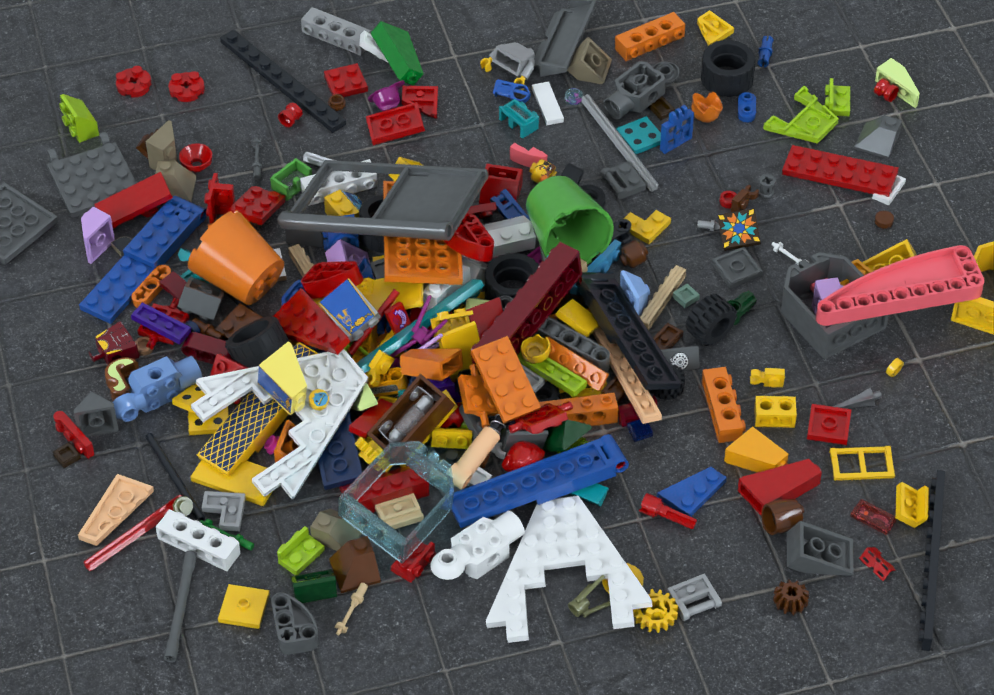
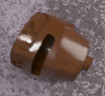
(786, 514)

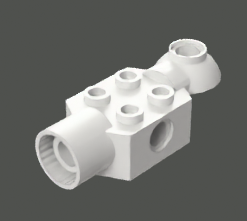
(478, 547)

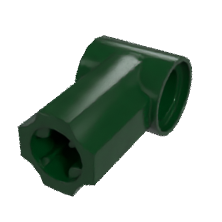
(743, 303)

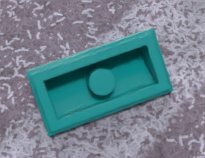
(594, 494)

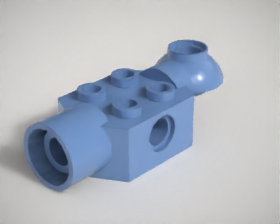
(156, 386)

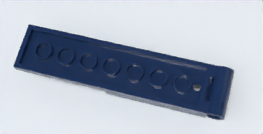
(340, 459)

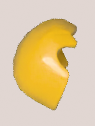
(535, 349)

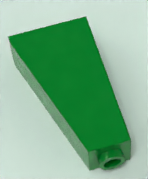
(398, 51)

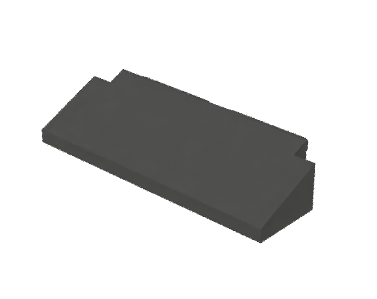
(563, 37)

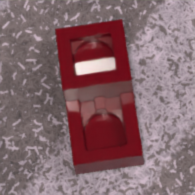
(173, 284)

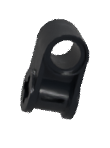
(621, 230)

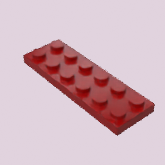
(840, 171)

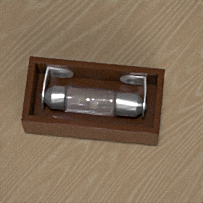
(412, 414)

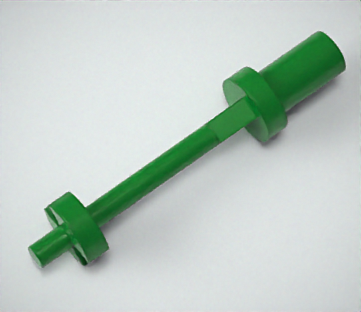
(242, 542)

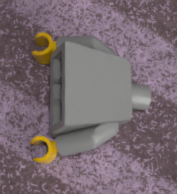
(514, 59)

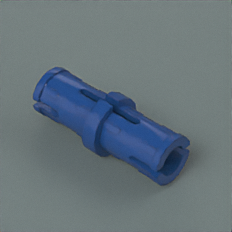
(765, 51)

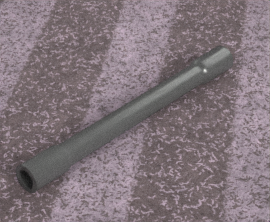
(173, 643)

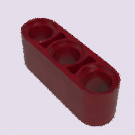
(204, 347)

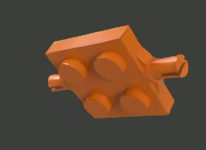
(476, 396)

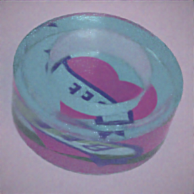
(573, 96)

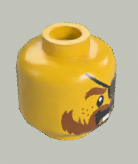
(540, 169)

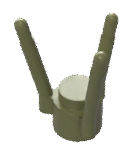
(580, 604)

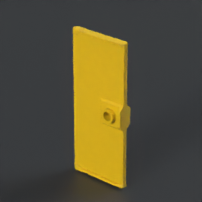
(377, 291)

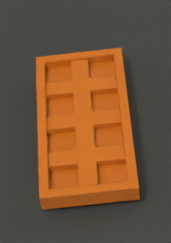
(505, 379)

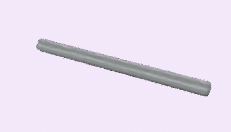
(619, 142)

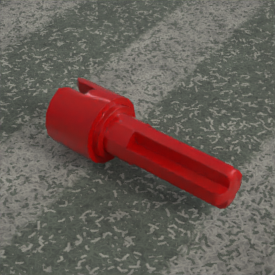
(654, 507)

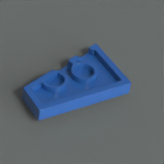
(693, 491)

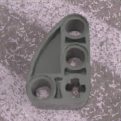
(299, 625)

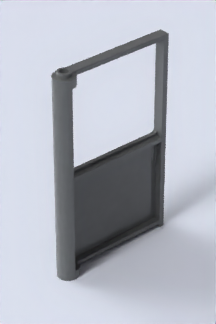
(420, 204)

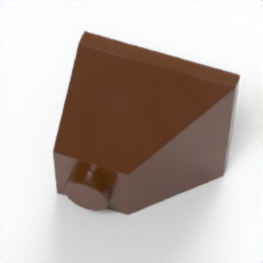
(355, 565)

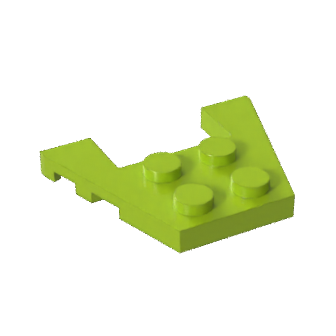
(810, 124)

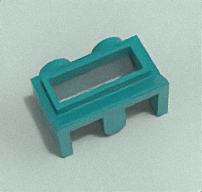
(519, 114)

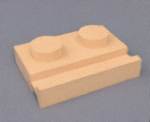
(400, 511)

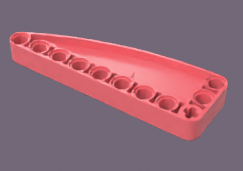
(905, 286)

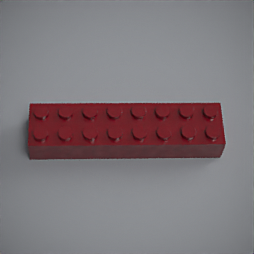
(536, 298)

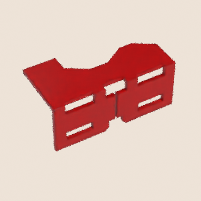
(875, 564)

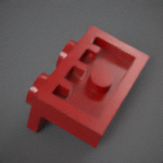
(415, 562)

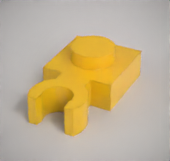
(770, 378)

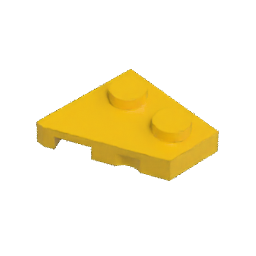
(713, 27)

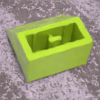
(78, 118)

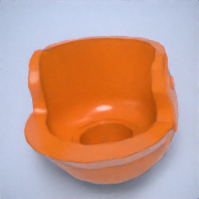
(706, 108)

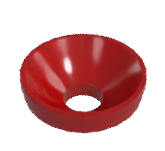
(194, 153)

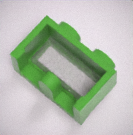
(288, 178)

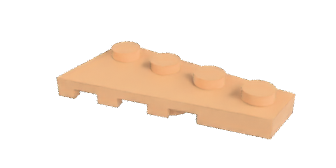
(114, 507)

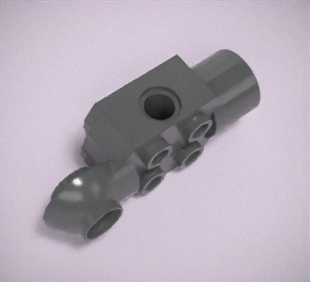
(640, 87)

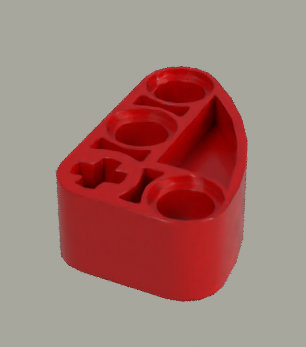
(472, 240)
(327, 276)

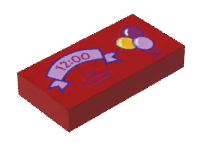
(397, 317)

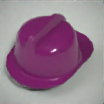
(387, 97)

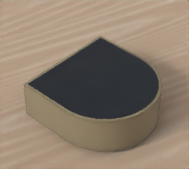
(119, 244)

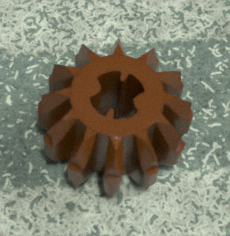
(791, 597)

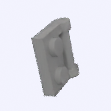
(691, 591)

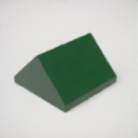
(564, 435)
(314, 586)

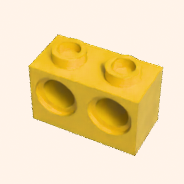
(775, 411)

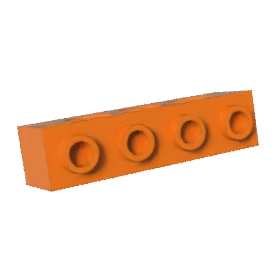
(649, 36)
(722, 404)
(591, 409)

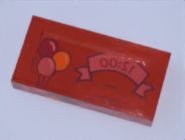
(873, 517)

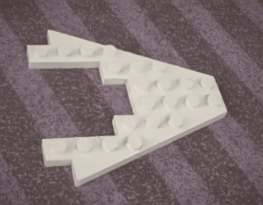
(324, 371)
(557, 537)

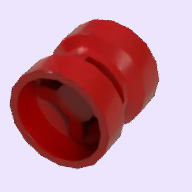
(885, 89)
(290, 114)

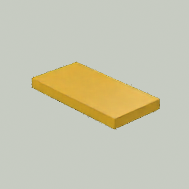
(238, 482)

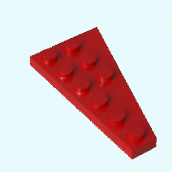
(310, 325)

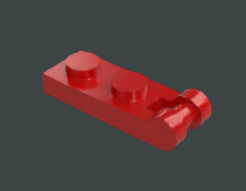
(73, 433)

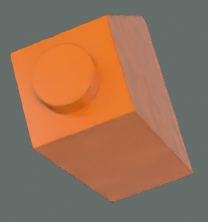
(431, 363)

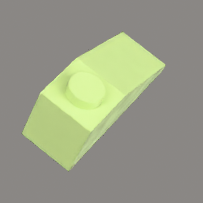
(898, 75)

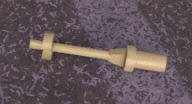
(357, 598)

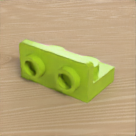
(838, 99)
(299, 551)

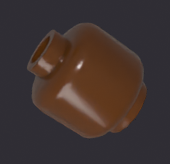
(633, 254)

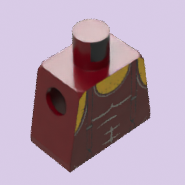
(114, 344)

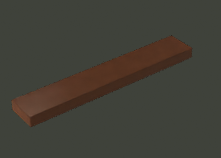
(665, 339)

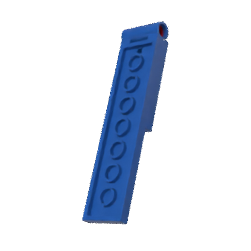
(145, 252)
(540, 481)

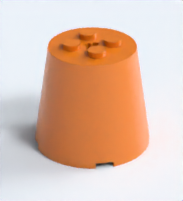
(236, 259)

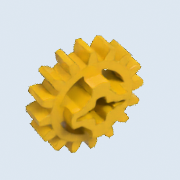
(369, 450)
(657, 615)

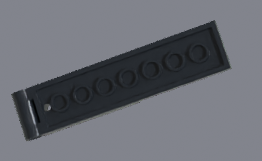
(626, 329)

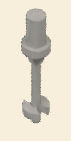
(708, 225)

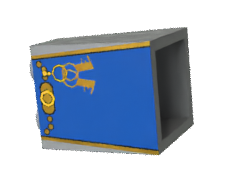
(350, 310)

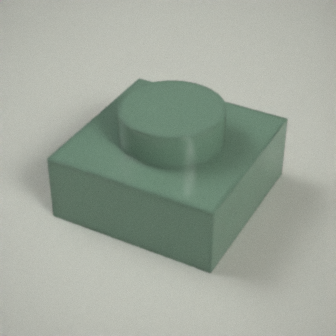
(686, 295)

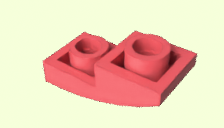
(524, 157)

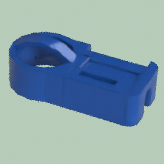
(509, 89)

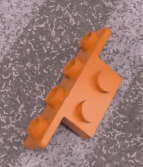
(592, 374)

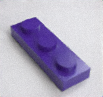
(161, 323)

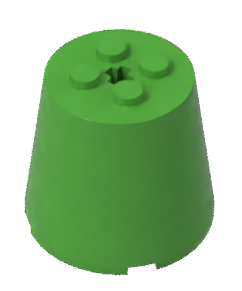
(568, 215)

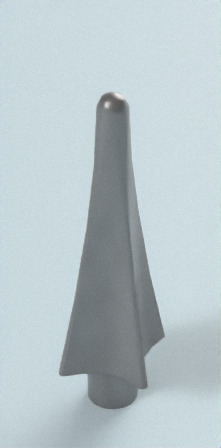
(866, 398)

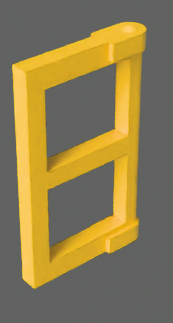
(863, 475)

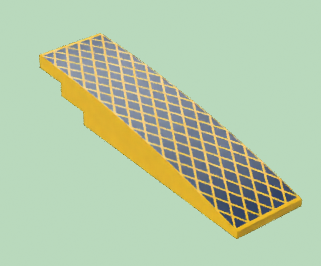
(246, 429)

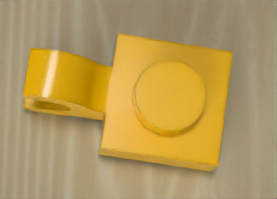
(379, 365)

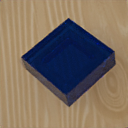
(639, 430)

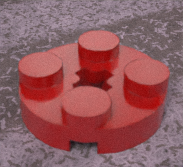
(190, 79)
(125, 81)

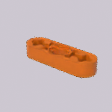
(152, 278)

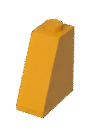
(755, 452)

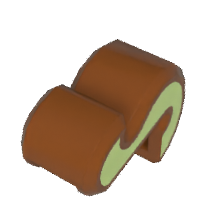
(116, 373)

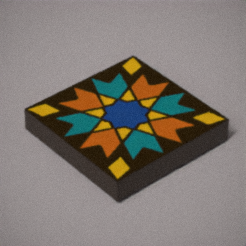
(739, 229)

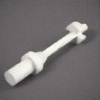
(779, 247)

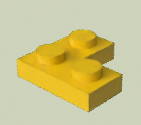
(650, 228)

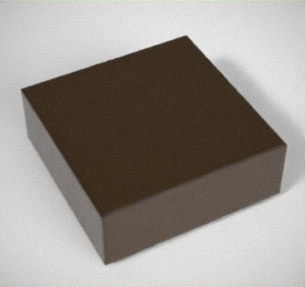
(66, 455)

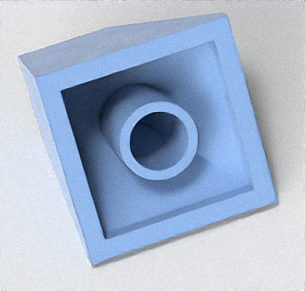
(635, 290)

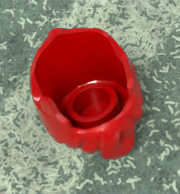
(521, 455)

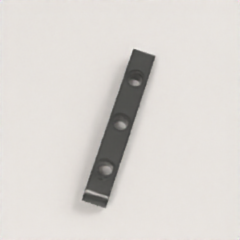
(572, 340)

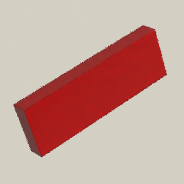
(369, 418)

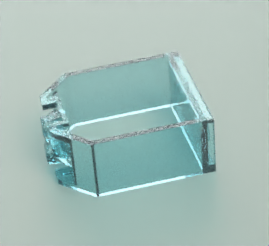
(375, 528)

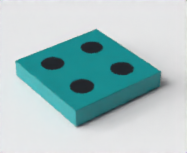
(640, 135)

